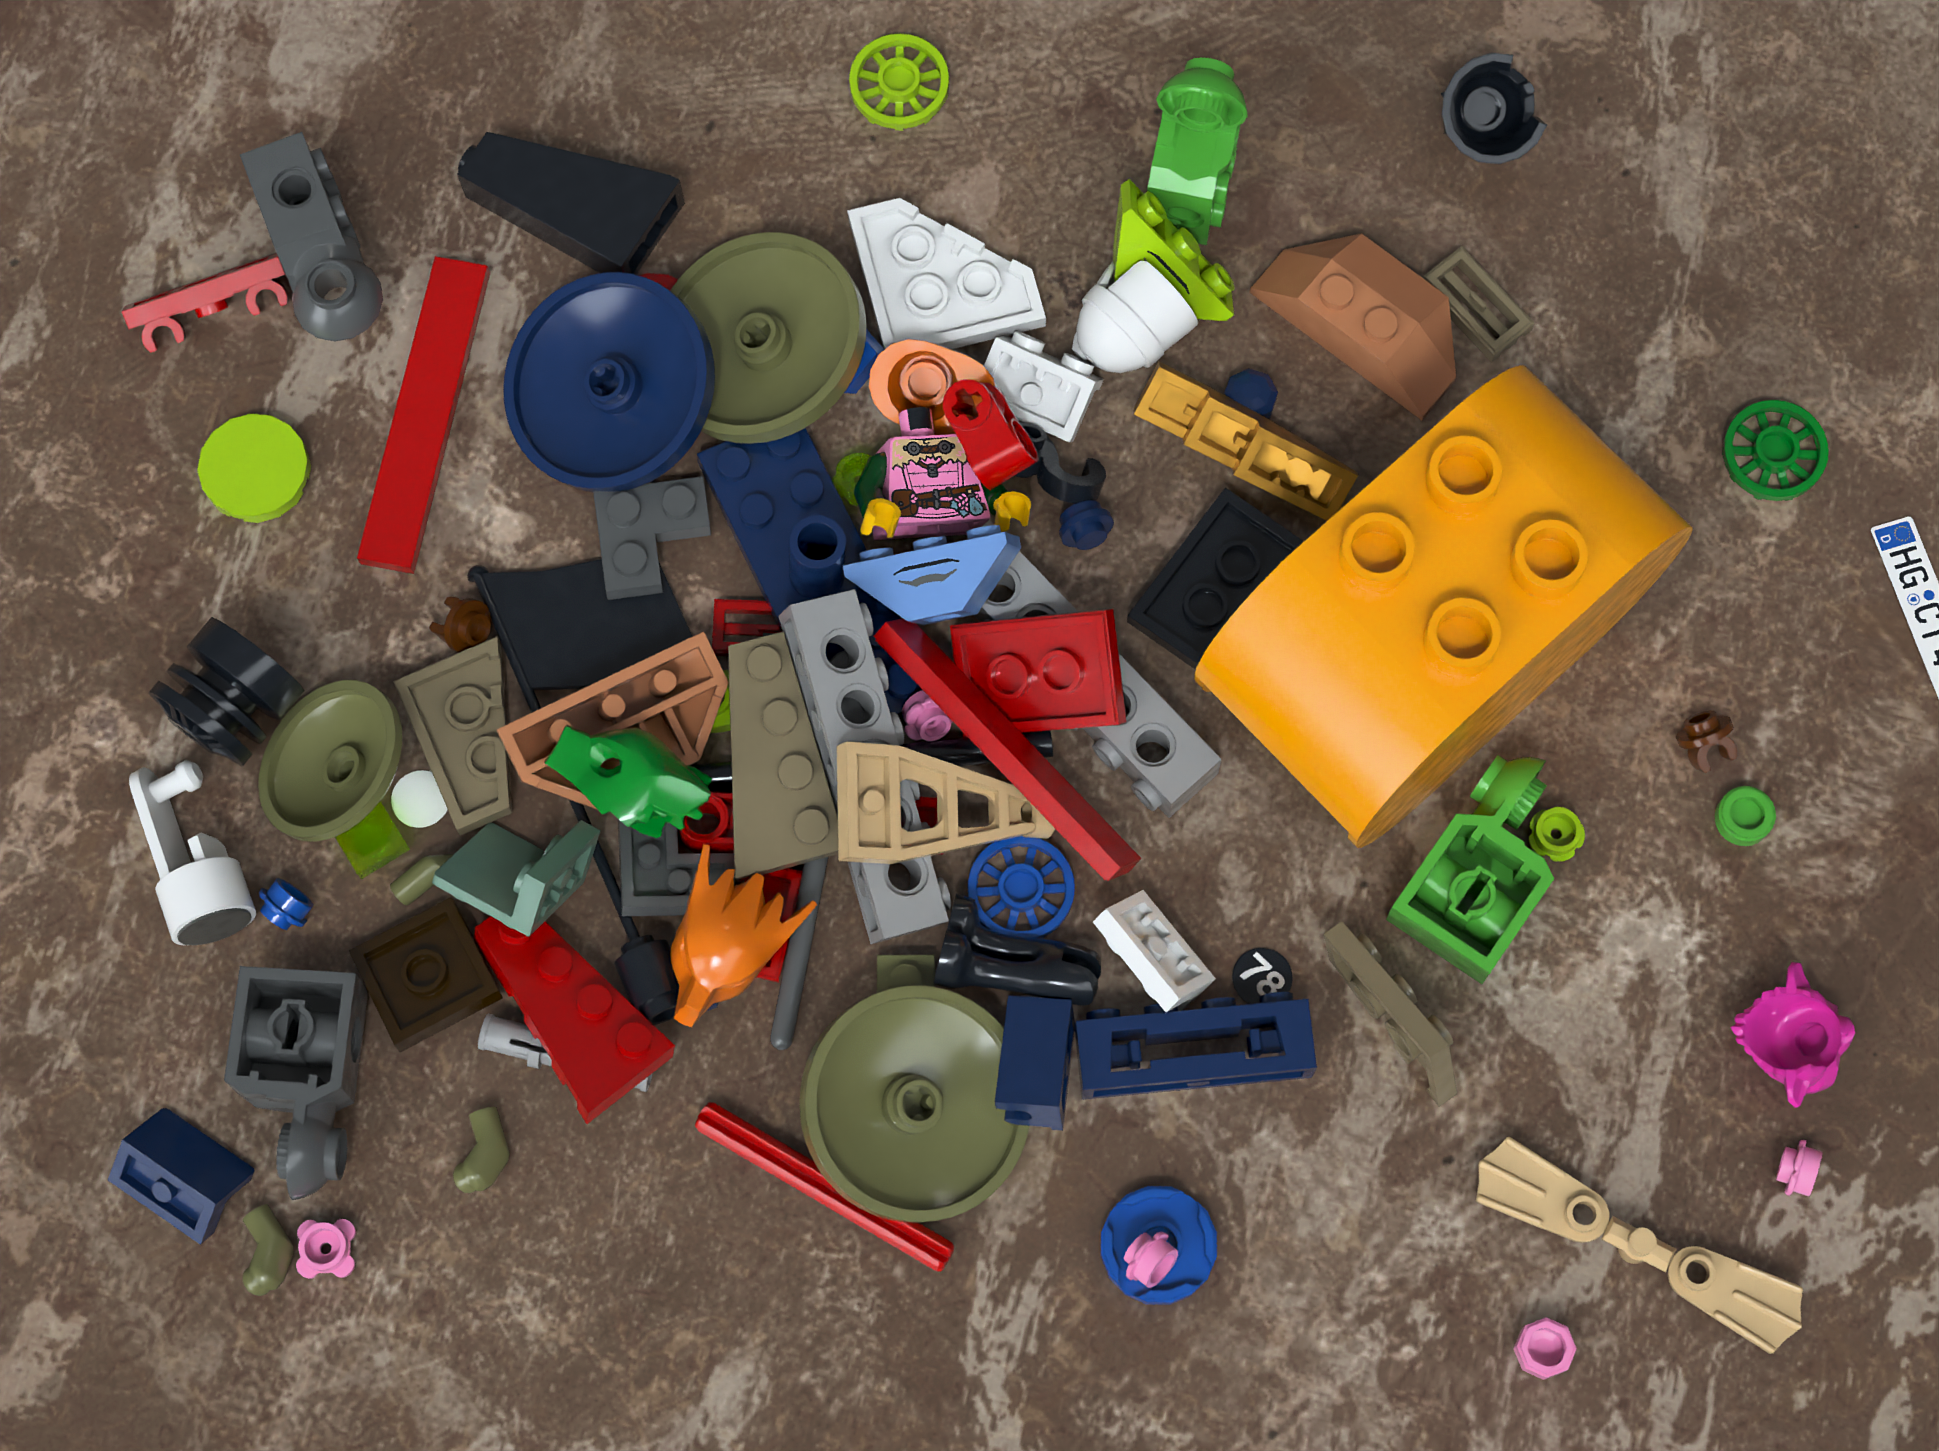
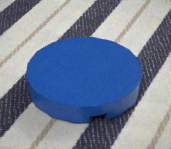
(1188, 1231)

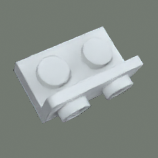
(1040, 386)
(1154, 951)

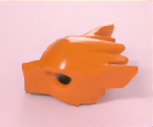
(725, 939)

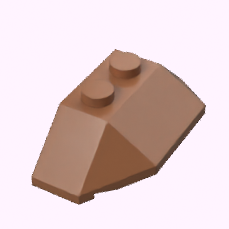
(1367, 315)
(665, 695)

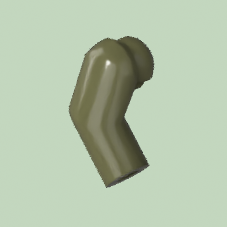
(488, 1155)
(272, 1253)

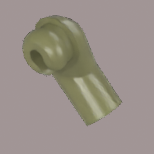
(417, 878)

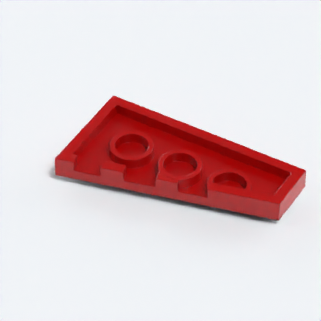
(583, 1022)

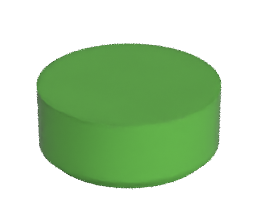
(1745, 816)

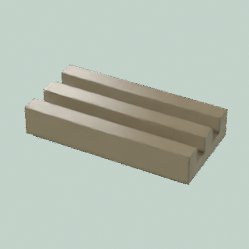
(1488, 286)

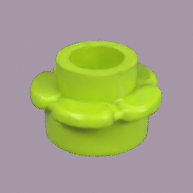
(1556, 819)

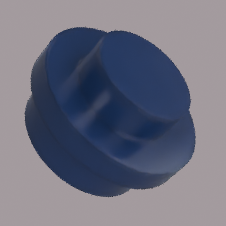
(1085, 525)

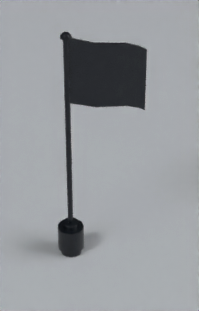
(567, 637)

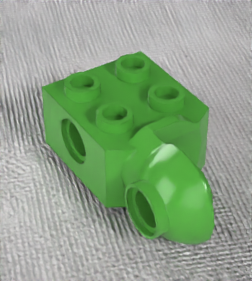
(1197, 145)
(1478, 875)

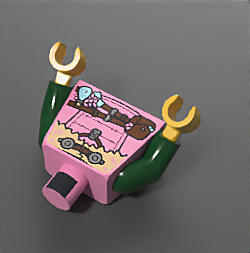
(927, 487)

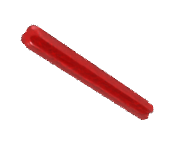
(805, 1176)

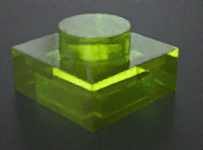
(372, 842)

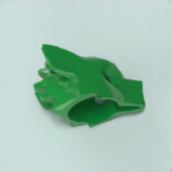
(644, 789)

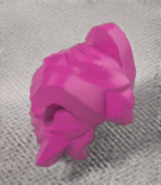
(1795, 1036)

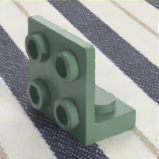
(517, 878)

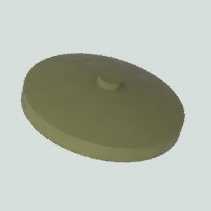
(779, 330)
(906, 1105)

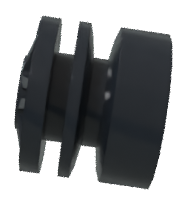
(226, 692)

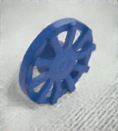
(1022, 887)

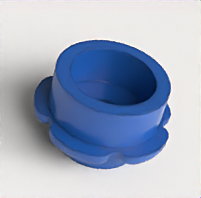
(285, 904)

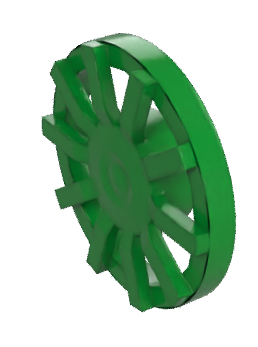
(1775, 450)

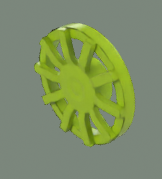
(899, 81)

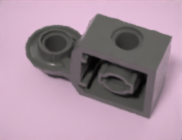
(313, 238)
(300, 1054)

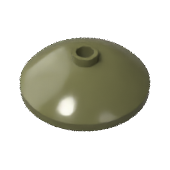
(330, 760)

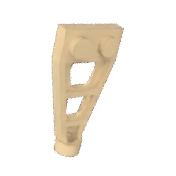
(871, 805)

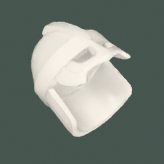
(1131, 319)

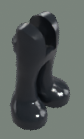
(1013, 963)

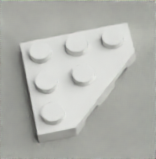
(938, 280)

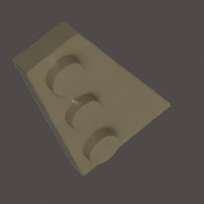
(456, 717)
(1382, 995)

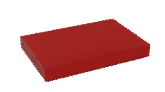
(1046, 668)

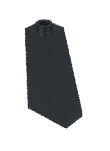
(573, 201)

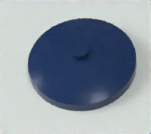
(609, 382)

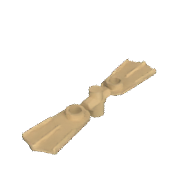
(1733, 1293)

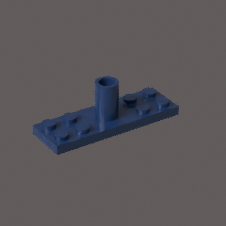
(795, 533)

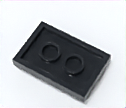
(1211, 576)

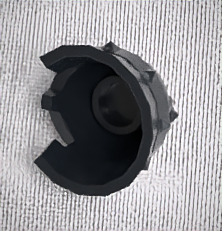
(1491, 110)

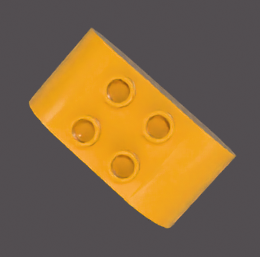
(1441, 602)

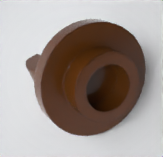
(465, 624)
(1701, 733)

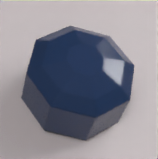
(1253, 391)

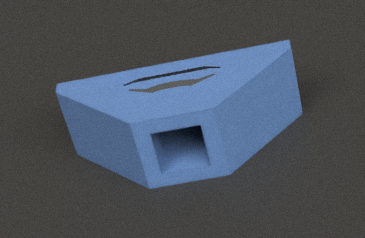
(937, 577)

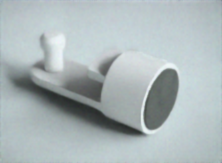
(198, 898)

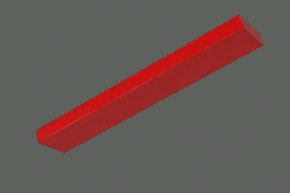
(423, 415)
(1007, 749)

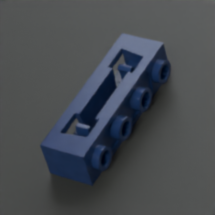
(1216, 1019)

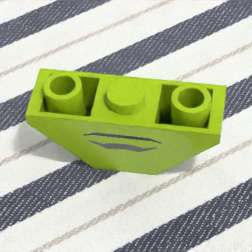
(1149, 236)

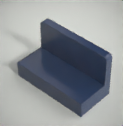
(179, 1173)

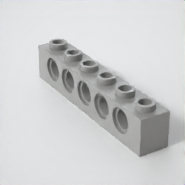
(845, 622)
(1189, 759)

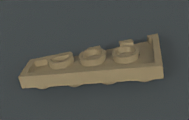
(777, 775)

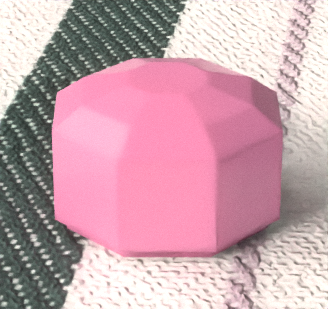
(1545, 1348)

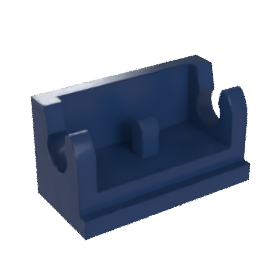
(1035, 1061)

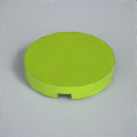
(254, 468)

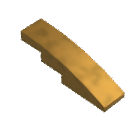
(1245, 442)

